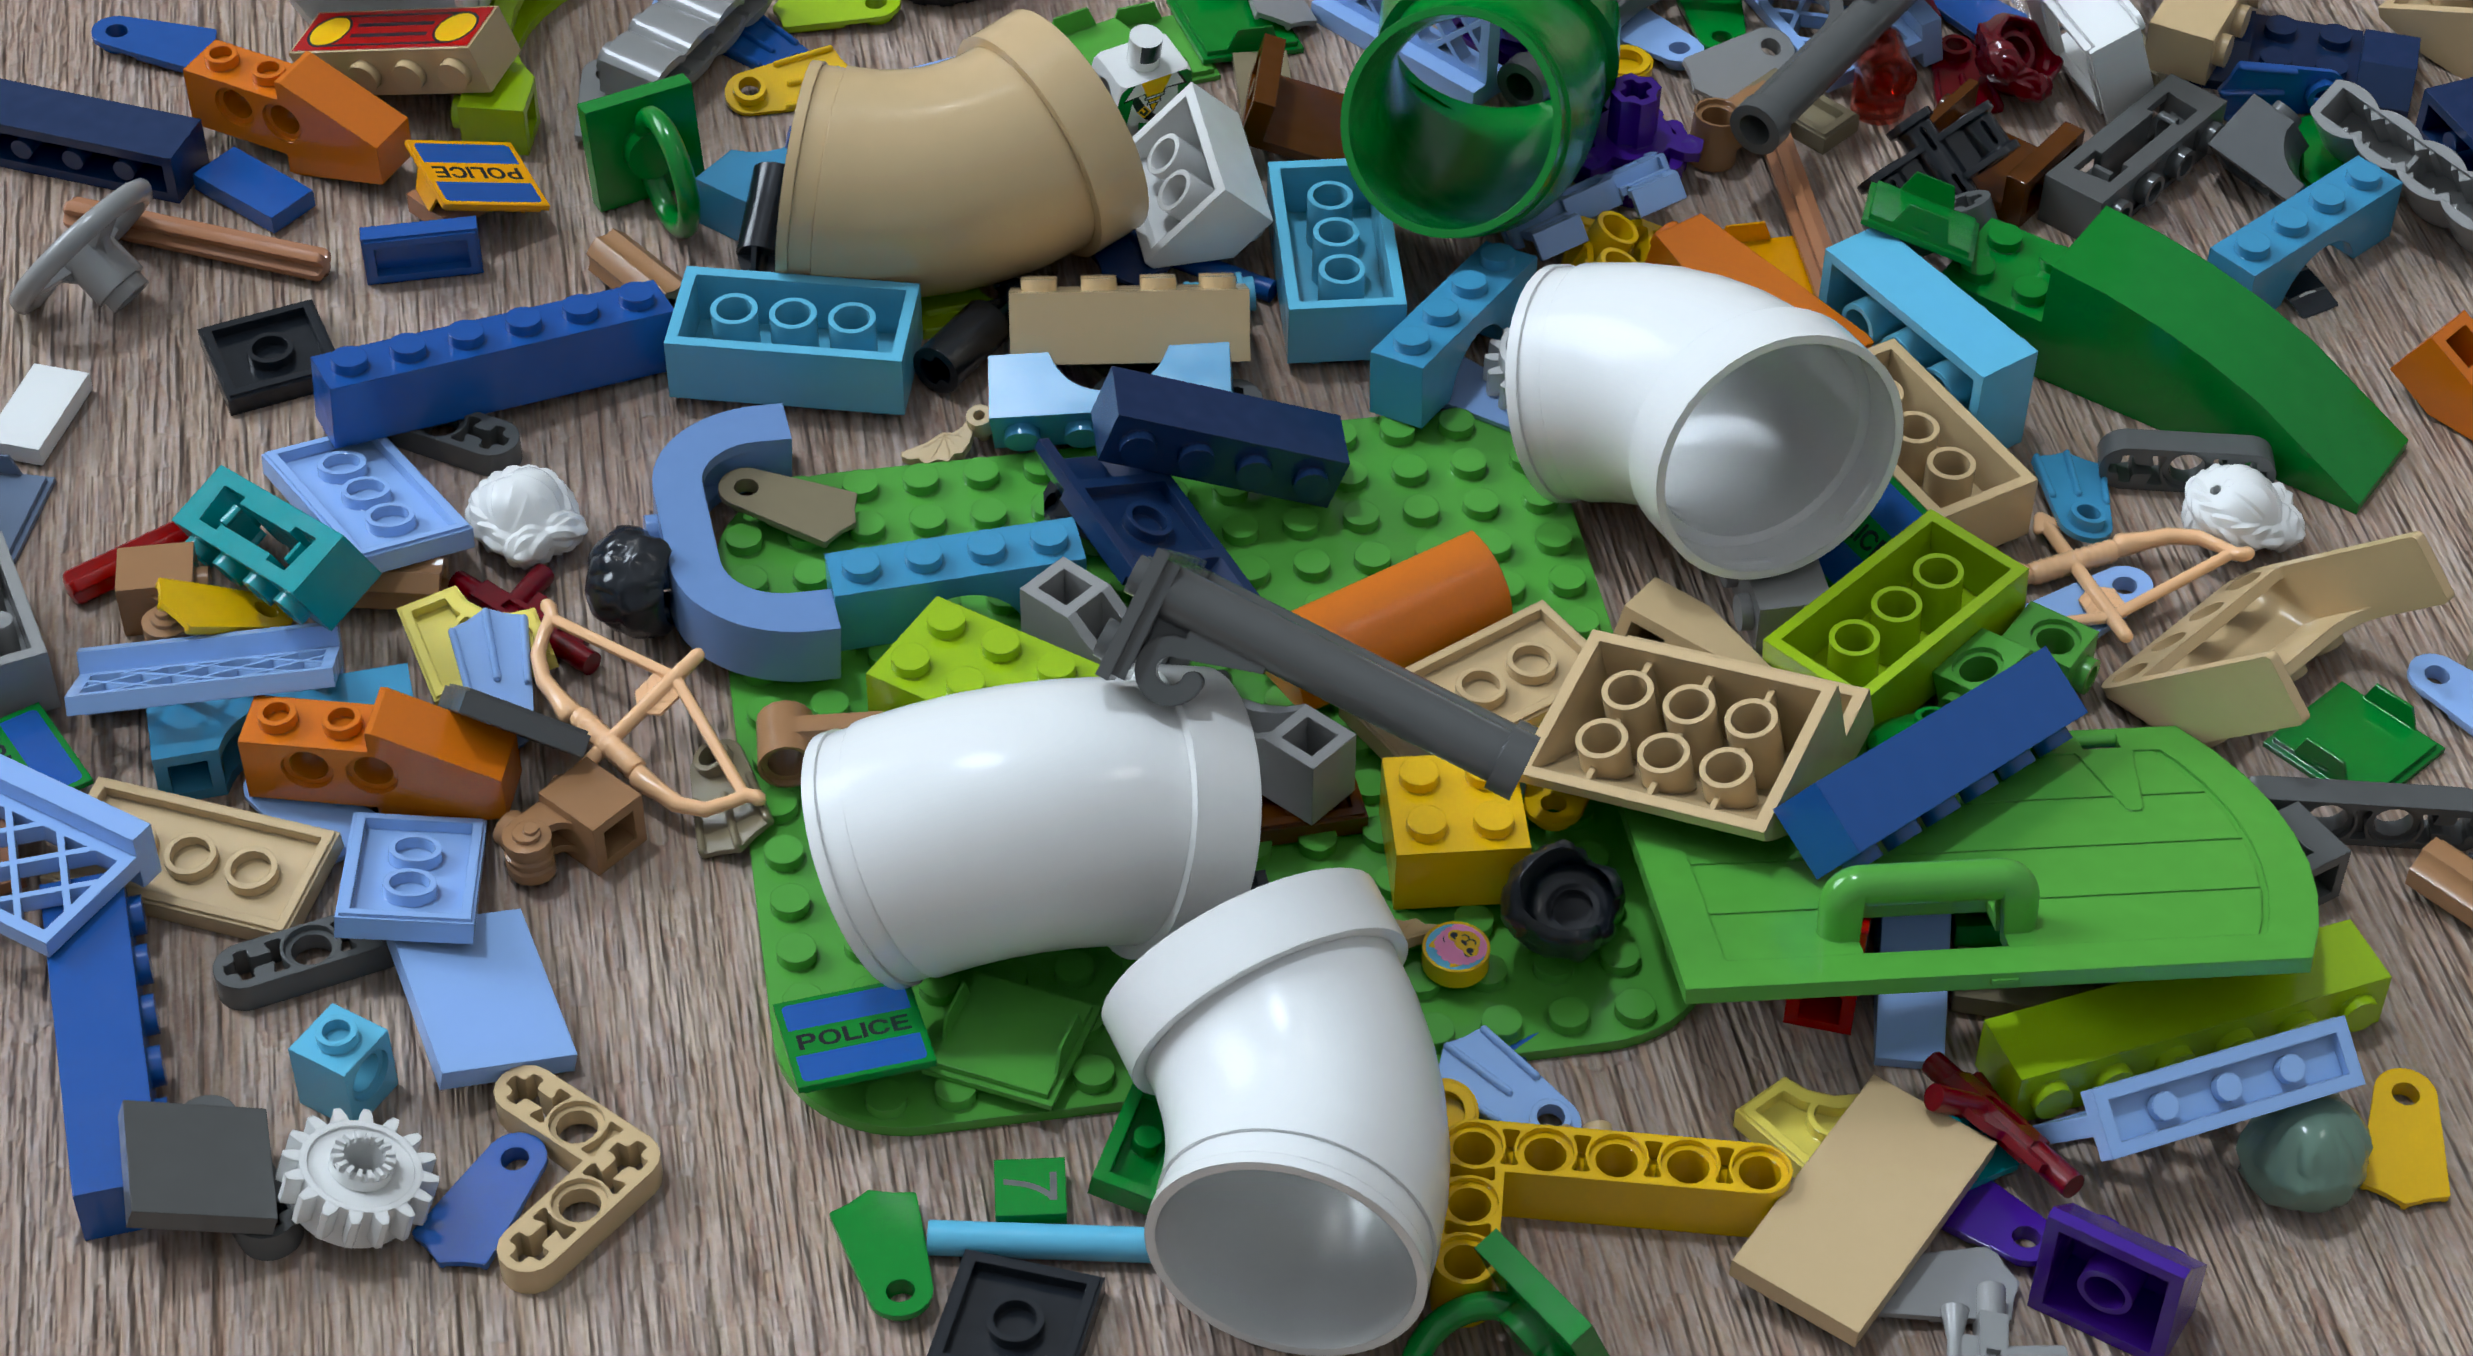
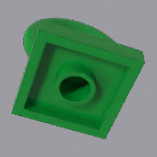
(645, 147)
(1525, 1306)

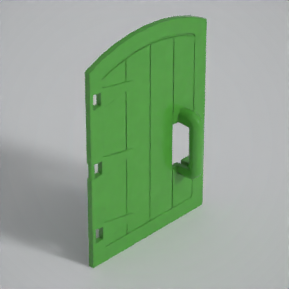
(2084, 860)

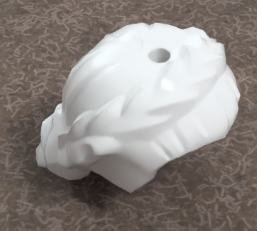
(2242, 508)
(525, 515)

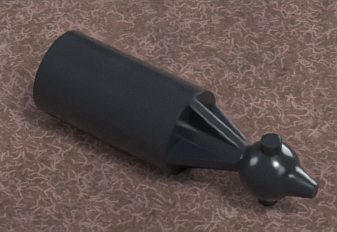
(760, 218)
(965, 341)

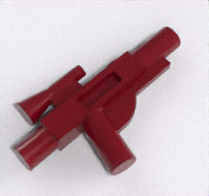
(525, 596)
(1976, 1100)

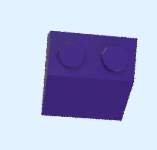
(2114, 1282)

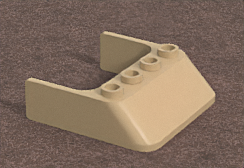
(2239, 651)

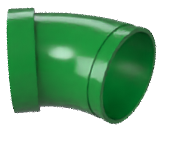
(1470, 166)

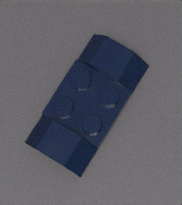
(2375, 61)
(1133, 513)

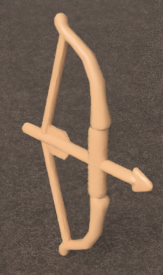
(2104, 604)
(652, 698)

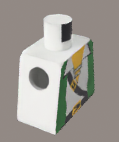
(1142, 74)

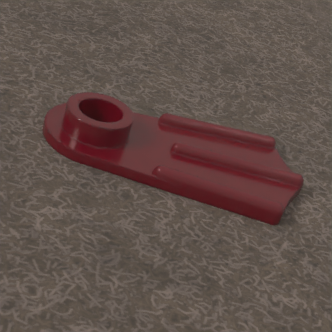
(1957, 68)

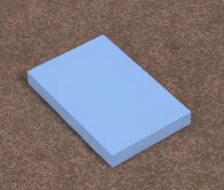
(411, 878)
(484, 1003)

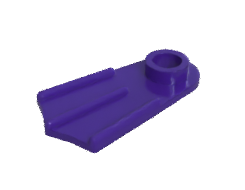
(1995, 1220)

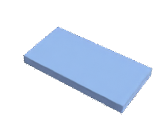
(370, 499)

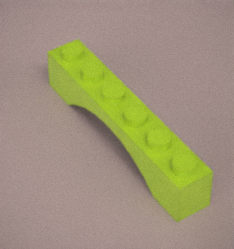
(512, 107)

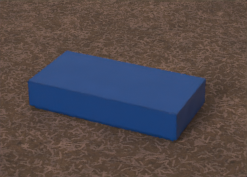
(254, 189)
(421, 250)

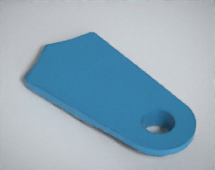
(2075, 495)

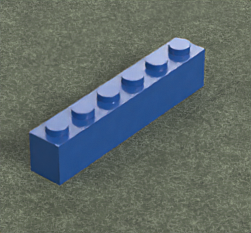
(490, 363)
(1931, 762)
(103, 1048)

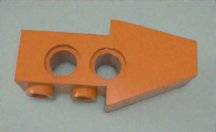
(299, 109)
(380, 755)

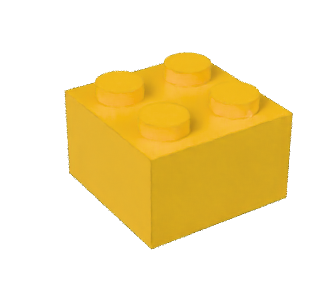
(1447, 834)

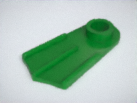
(1713, 20)
(887, 1251)

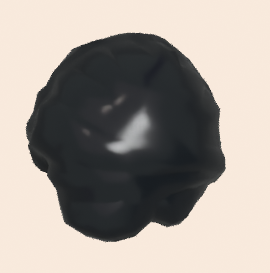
(629, 581)
(1562, 902)

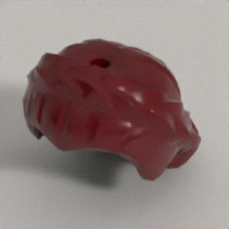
(2016, 57)

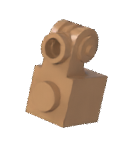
(136, 580)
(577, 813)

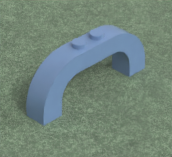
(735, 626)

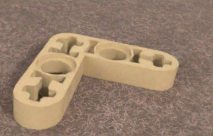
(590, 1178)

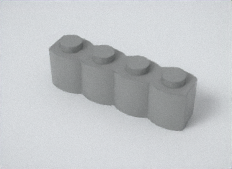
(674, 40)
(2431, 173)

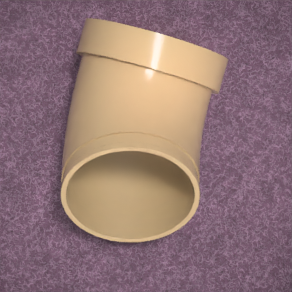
(958, 165)

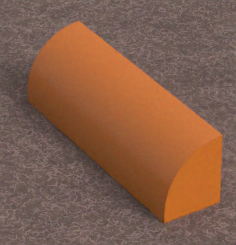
(1413, 606)

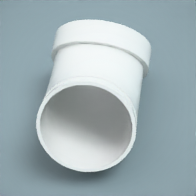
(1704, 402)
(1032, 821)
(1291, 1115)

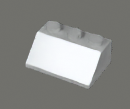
(1199, 183)

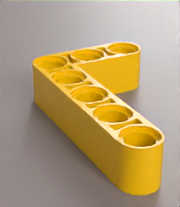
(1598, 1181)

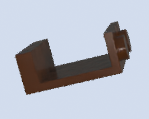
(1290, 114)
(2019, 178)

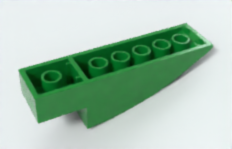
(2181, 349)

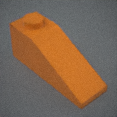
(2442, 374)

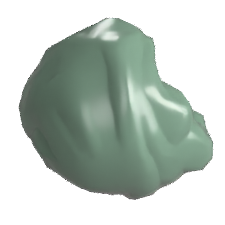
(2306, 1155)

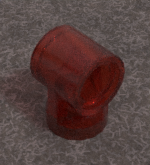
(1883, 80)

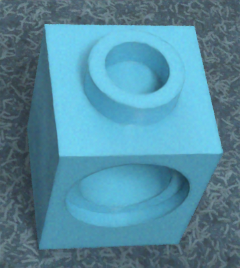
(343, 1064)

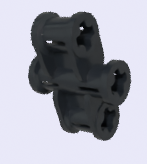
(1953, 155)

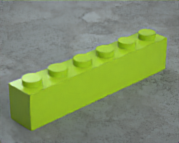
(2111, 1033)

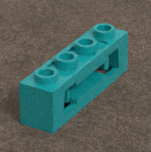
(324, 567)

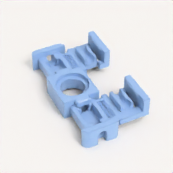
(1560, 227)

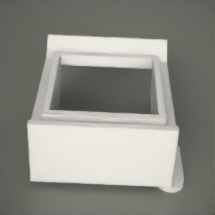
(2099, 50)

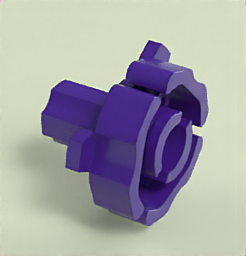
(1634, 126)

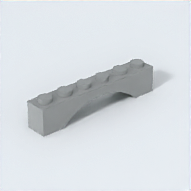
(1301, 752)

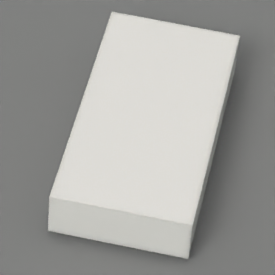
(41, 412)

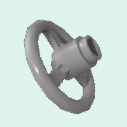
(91, 255)

